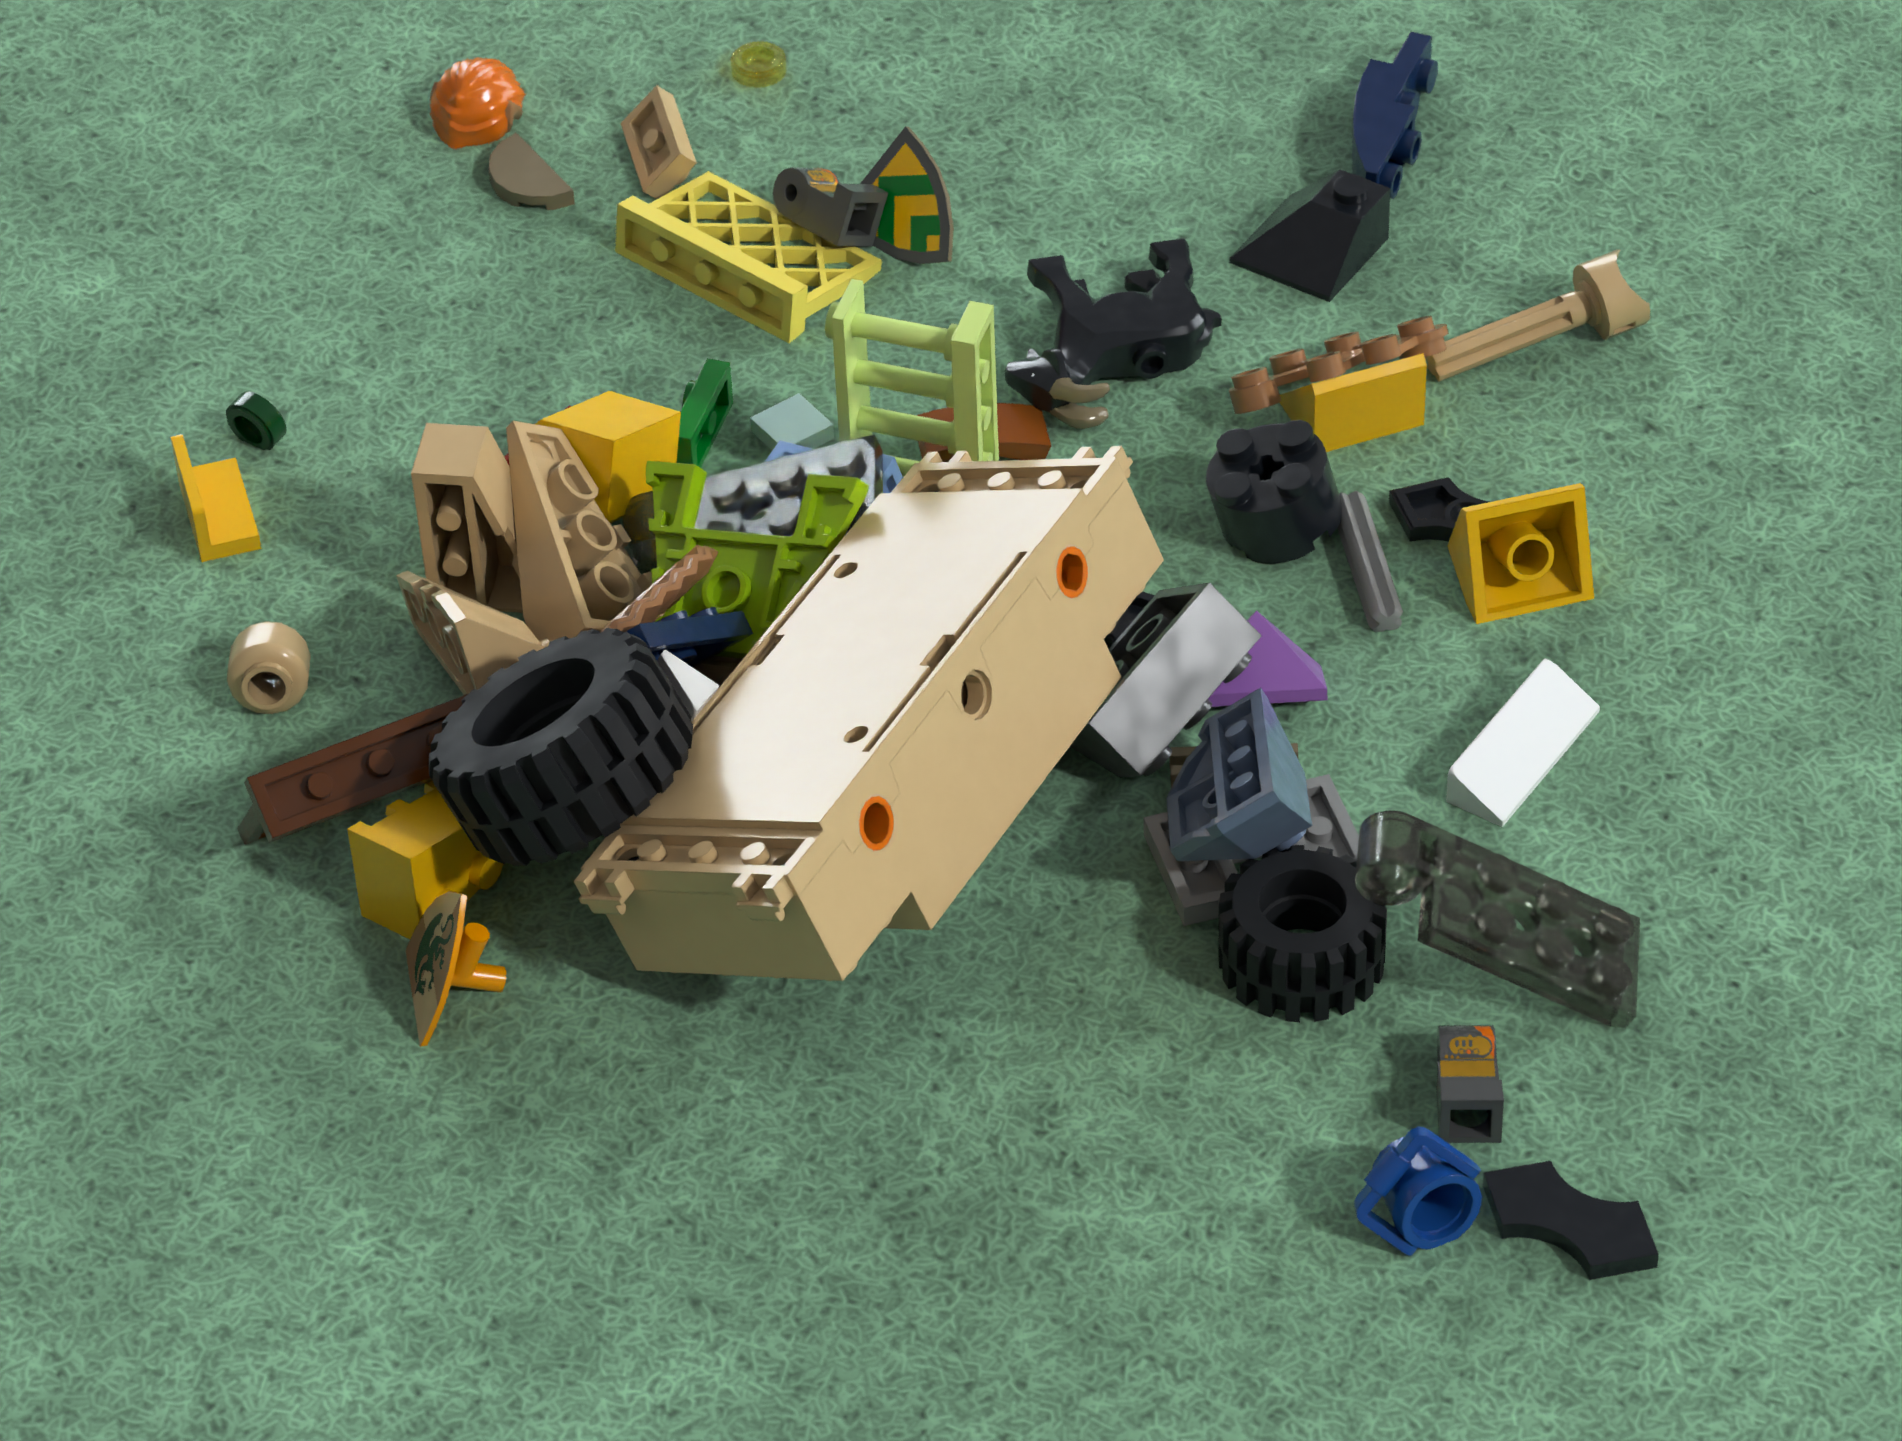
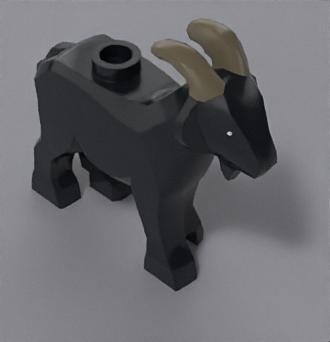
(1121, 334)

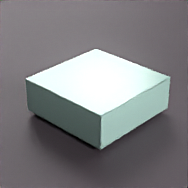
(792, 422)

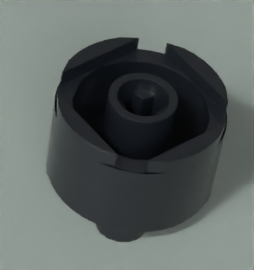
(1273, 490)

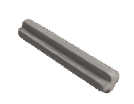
(1368, 564)

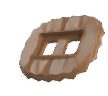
(666, 590)

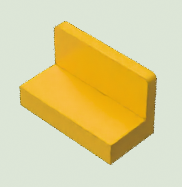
(216, 505)

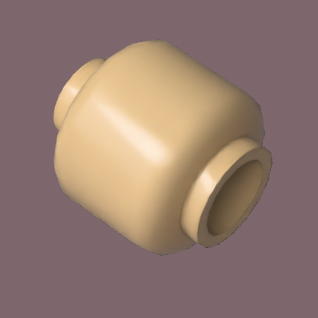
(268, 667)

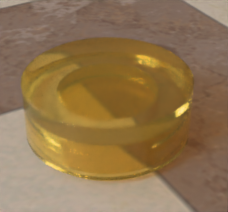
(758, 64)

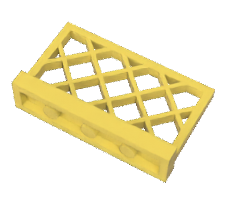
(736, 273)

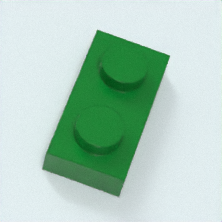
(704, 411)

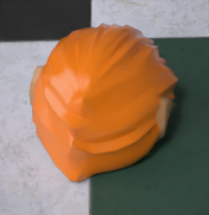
(475, 102)

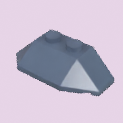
(1238, 788)

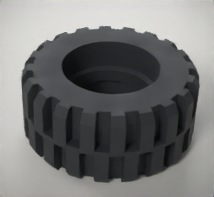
(561, 747)

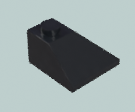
(1320, 235)

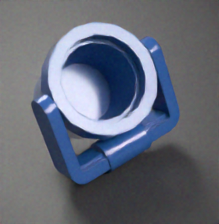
(1425, 1189)

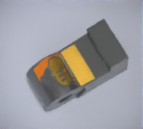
(828, 208)
(1468, 1082)

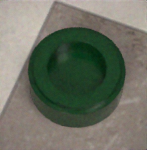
(256, 421)

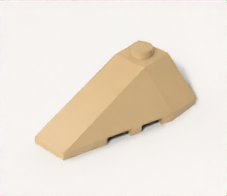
(567, 551)
(463, 633)

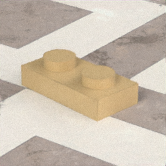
(658, 143)

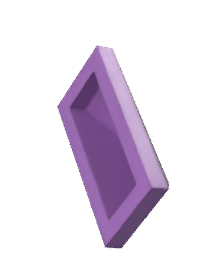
(1277, 667)

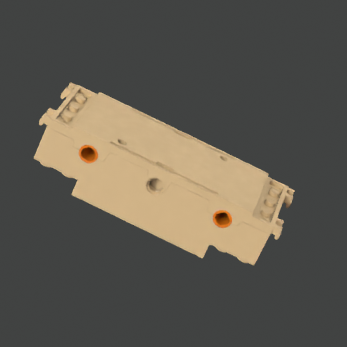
(884, 722)

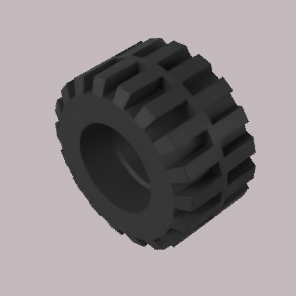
(1293, 968)

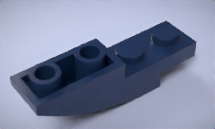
(1387, 110)

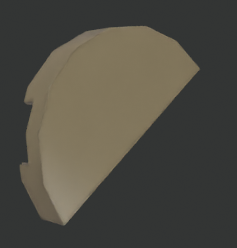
(524, 177)

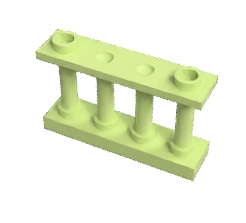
(967, 390)

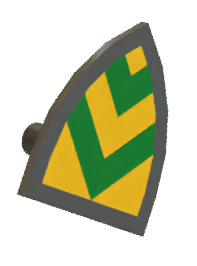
(917, 211)

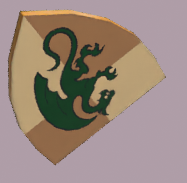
(447, 956)

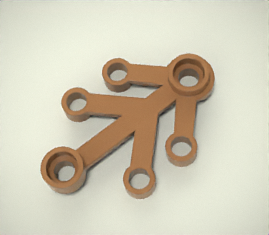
(1257, 390)

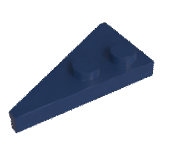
(694, 636)

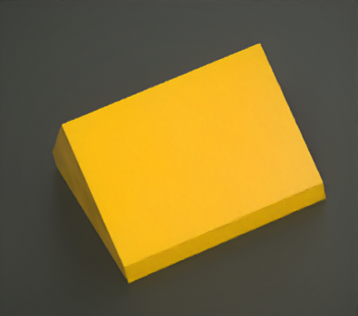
(1362, 403)
(615, 441)
(1523, 553)

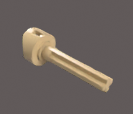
(1598, 298)

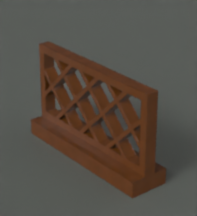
(342, 776)

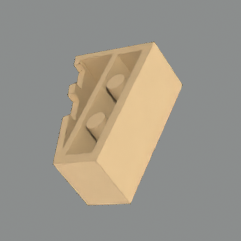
(467, 515)

